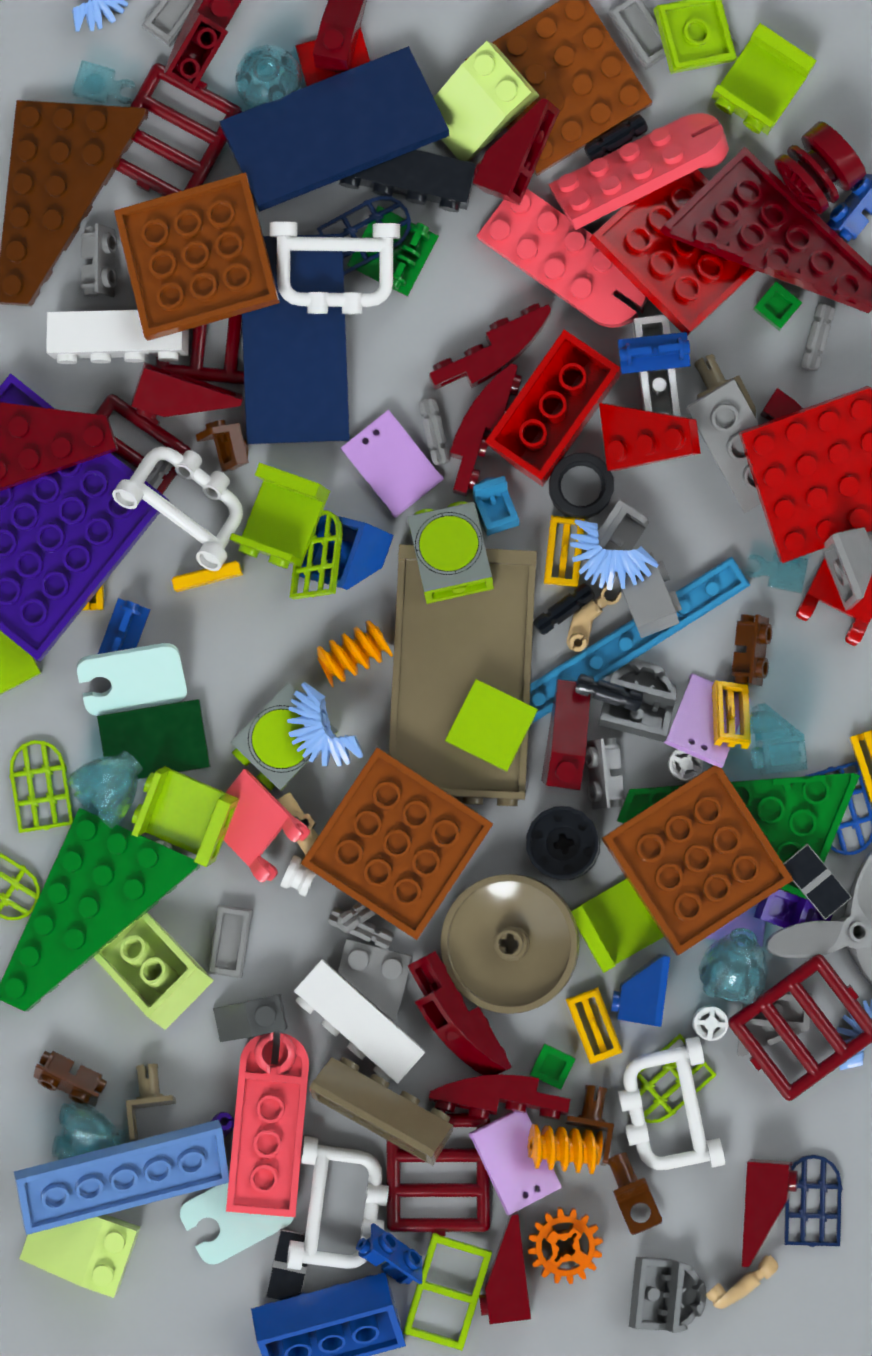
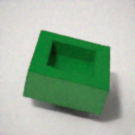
(777, 306)
(552, 1066)

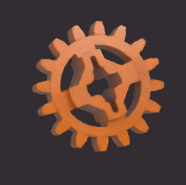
(577, 1254)

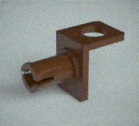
(592, 1118)
(632, 1192)

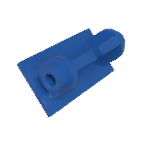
(847, 215)
(654, 353)
(124, 626)
(401, 1261)

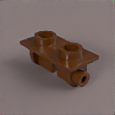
(753, 662)
(56, 1076)

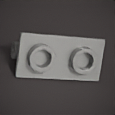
(100, 245)
(600, 758)

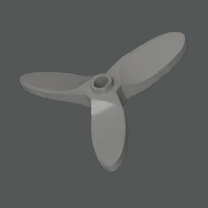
(825, 937)

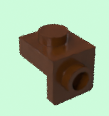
(229, 443)

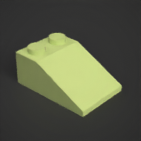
(482, 100)
(154, 970)
(85, 1252)

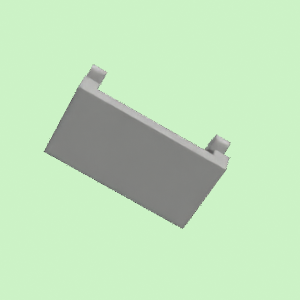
(621, 528)

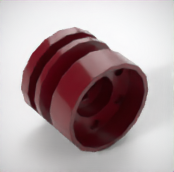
(824, 163)

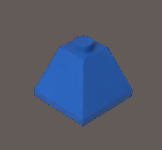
(361, 554)
(643, 993)

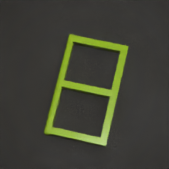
(471, 1299)

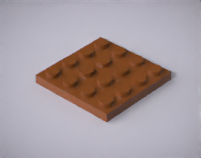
(579, 70)
(196, 256)
(397, 843)
(697, 859)

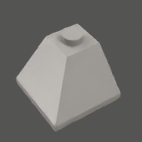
(850, 563)

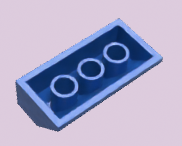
(333, 1321)

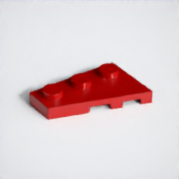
(645, 437)

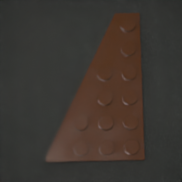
(55, 173)

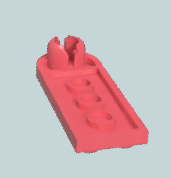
(640, 168)
(561, 259)
(268, 1128)

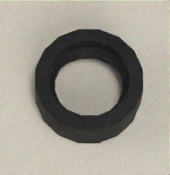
(572, 461)

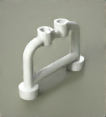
(320, 301)
(130, 492)
(631, 1101)
(375, 1196)

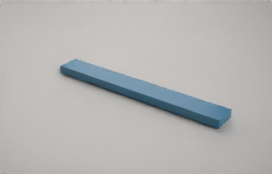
(625, 642)

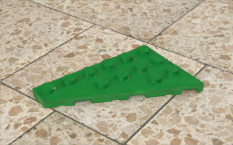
(786, 809)
(91, 895)

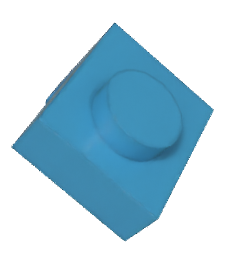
(495, 505)

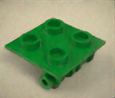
(407, 257)

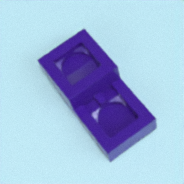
(787, 909)

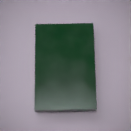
(158, 736)

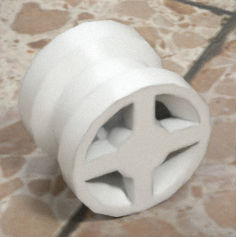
(686, 763)
(298, 877)
(713, 1029)

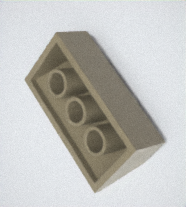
(381, 1109)

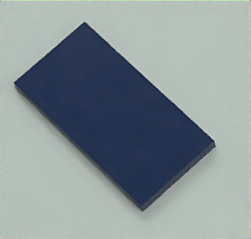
(334, 128)
(297, 358)

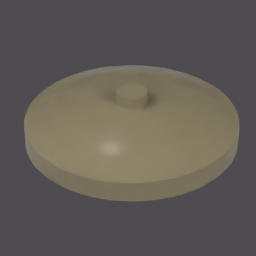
(509, 943)

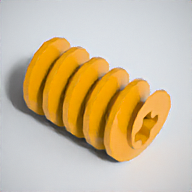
(353, 652)
(564, 1147)

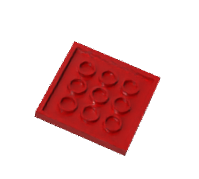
(673, 275)
(814, 472)

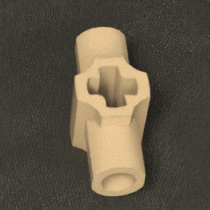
(294, 809)

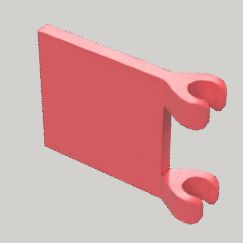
(257, 823)

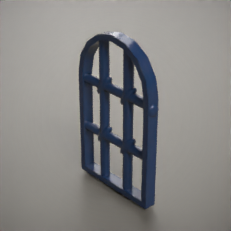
(374, 216)
(821, 1215)

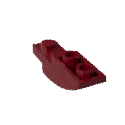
(199, 40)
(506, 344)
(481, 418)
(461, 1030)
(483, 1094)

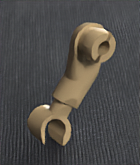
(583, 618)
(744, 1286)

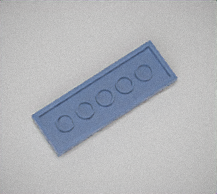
(121, 1177)

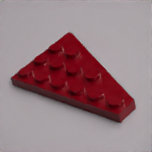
(762, 225)
(48, 440)

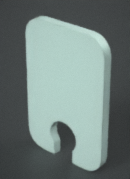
(138, 678)
(236, 1229)

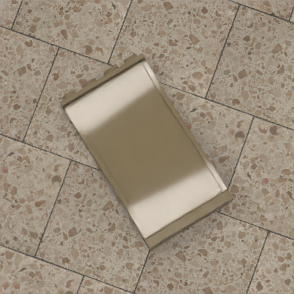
(439, 657)

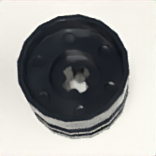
(546, 831)

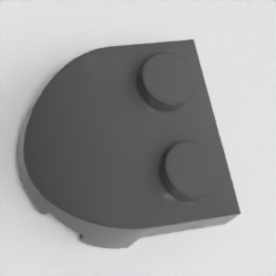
(657, 705)
(665, 1295)

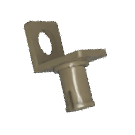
(714, 378)
(148, 1096)

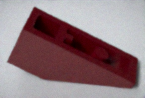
(338, 34)
(514, 156)
(174, 394)
(566, 738)
(766, 1195)
(506, 1284)

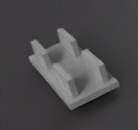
(719, 420)

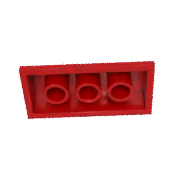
(553, 407)

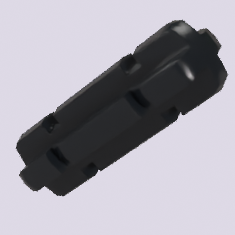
(616, 137)
(564, 608)
(608, 692)

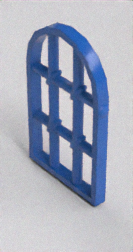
(856, 820)

